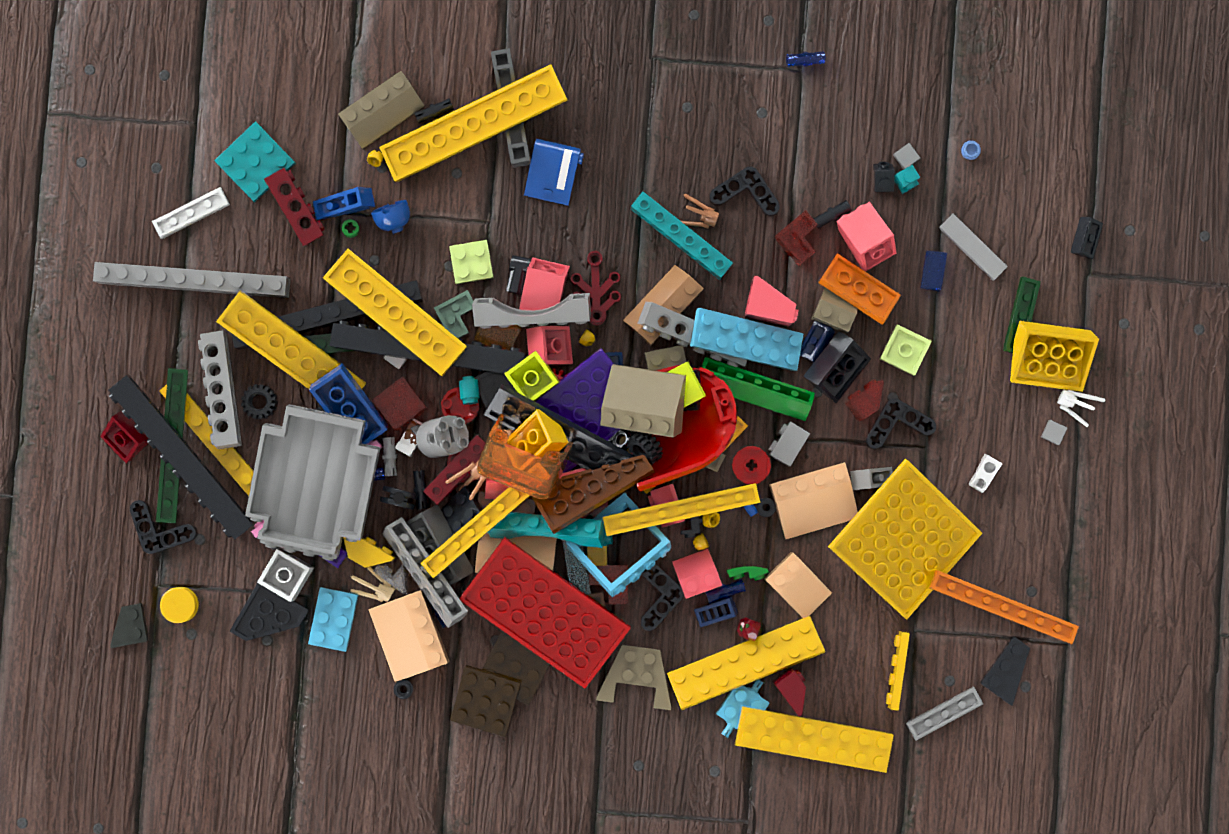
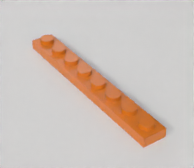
(1003, 607)

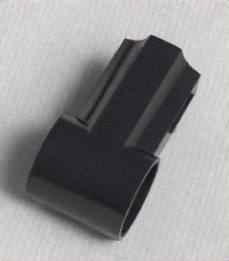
(517, 276)

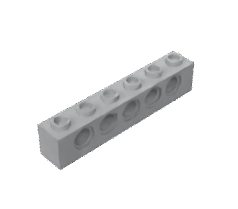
(649, 321)
(231, 436)
(435, 589)

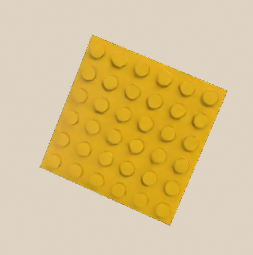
(904, 538)

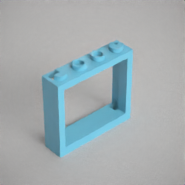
(635, 571)

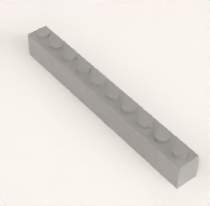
(191, 280)

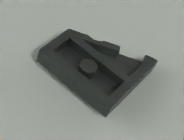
(130, 626)

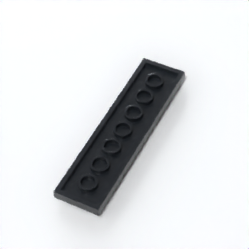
(587, 449)

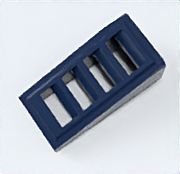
(733, 611)

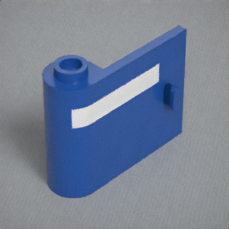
(554, 169)

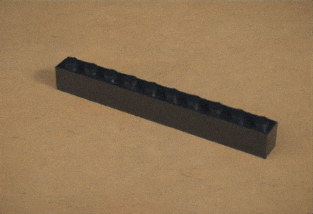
(333, 312)
(382, 343)
(180, 456)

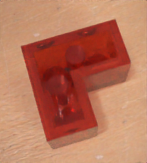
(793, 238)
(612, 572)

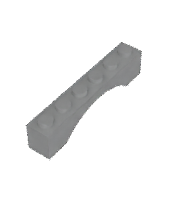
(491, 312)

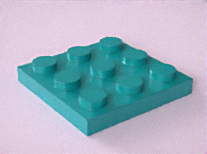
(252, 159)

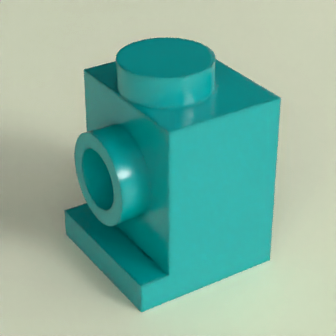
(907, 179)

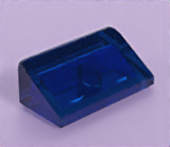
(933, 270)

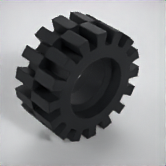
(248, 398)
(646, 445)

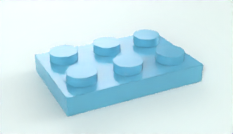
(333, 619)

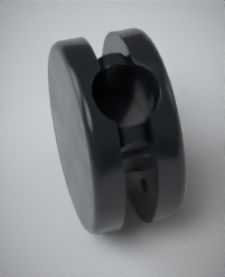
(398, 497)

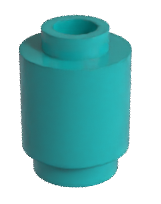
(469, 390)

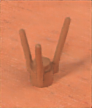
(708, 216)
(475, 475)

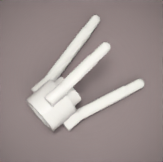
(1068, 399)

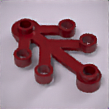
(596, 291)

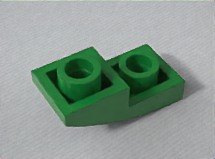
(752, 571)

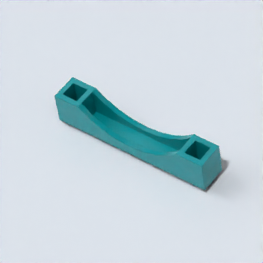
(582, 531)

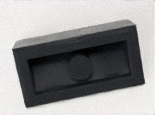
(1086, 237)

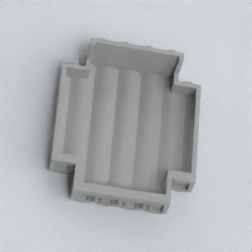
(312, 482)

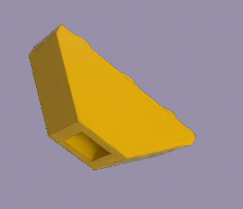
(367, 553)

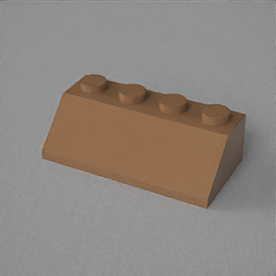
(673, 292)

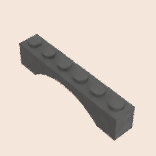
(515, 135)

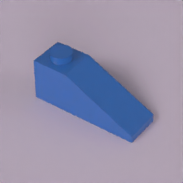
(344, 203)

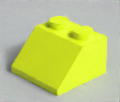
(532, 377)

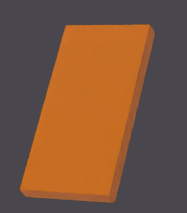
(859, 289)

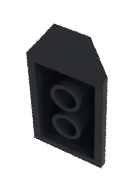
(837, 367)

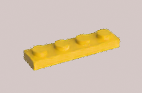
(896, 679)

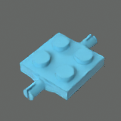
(741, 696)

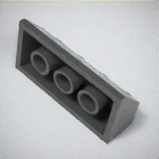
(432, 531)

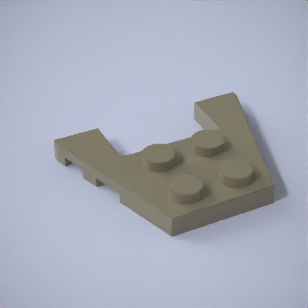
(637, 667)

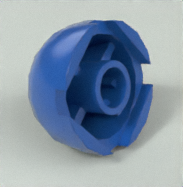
(392, 216)

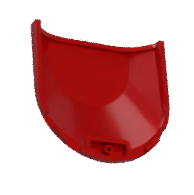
(703, 433)

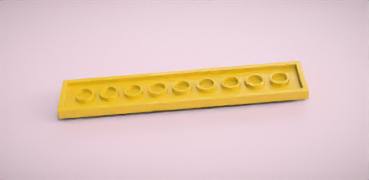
(473, 123)

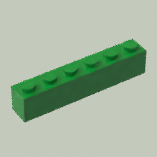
(763, 390)

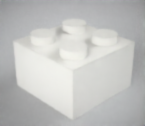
(285, 574)

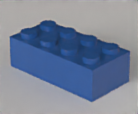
(342, 395)

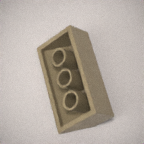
(381, 110)

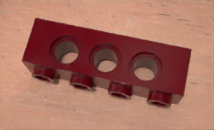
(275, 183)
(438, 489)

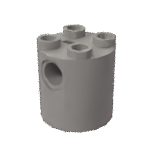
(442, 436)

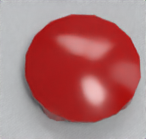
(454, 406)

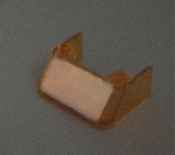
(520, 468)

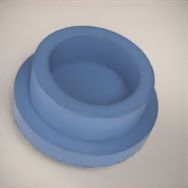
(970, 150)

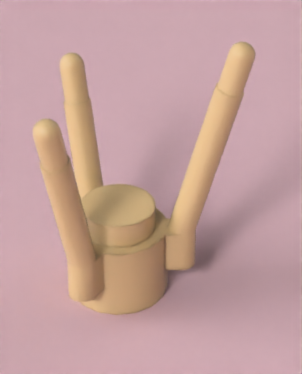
(383, 591)

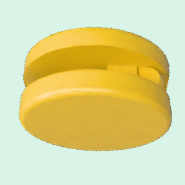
(179, 604)

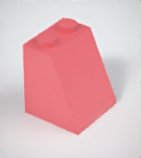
(867, 236)
(543, 284)
(769, 304)

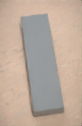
(973, 247)
(944, 713)

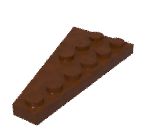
(587, 490)

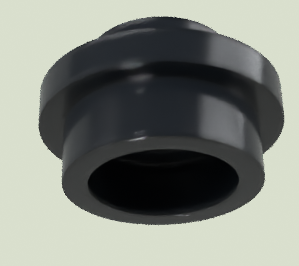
(771, 511)
(397, 691)

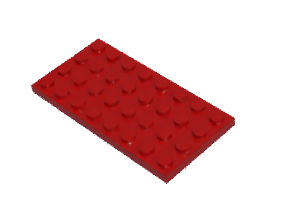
(544, 612)

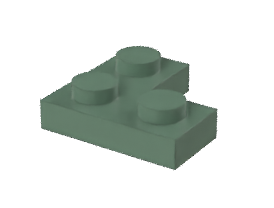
(450, 313)

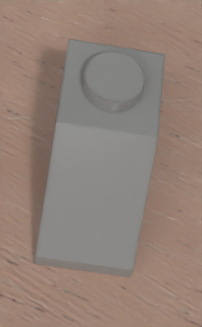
(870, 478)

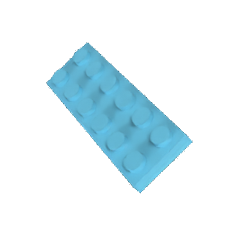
(746, 339)

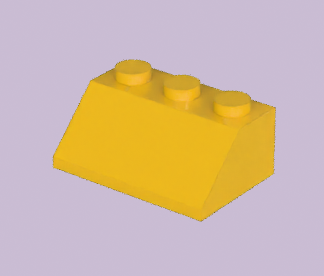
(538, 435)

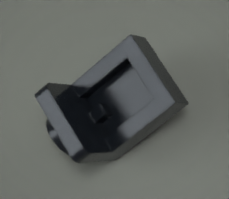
(883, 177)
(695, 522)

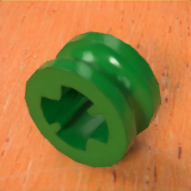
(355, 225)

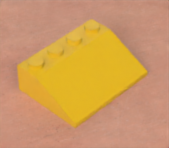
(1052, 356)

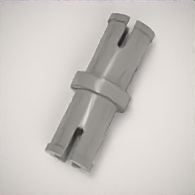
(389, 456)

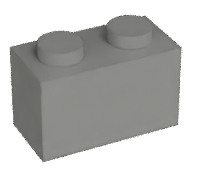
(788, 444)

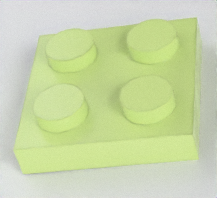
(471, 262)
(905, 350)

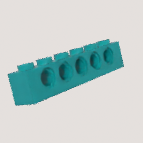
(681, 235)

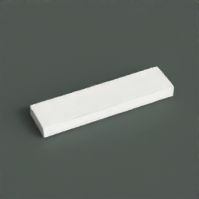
(191, 213)

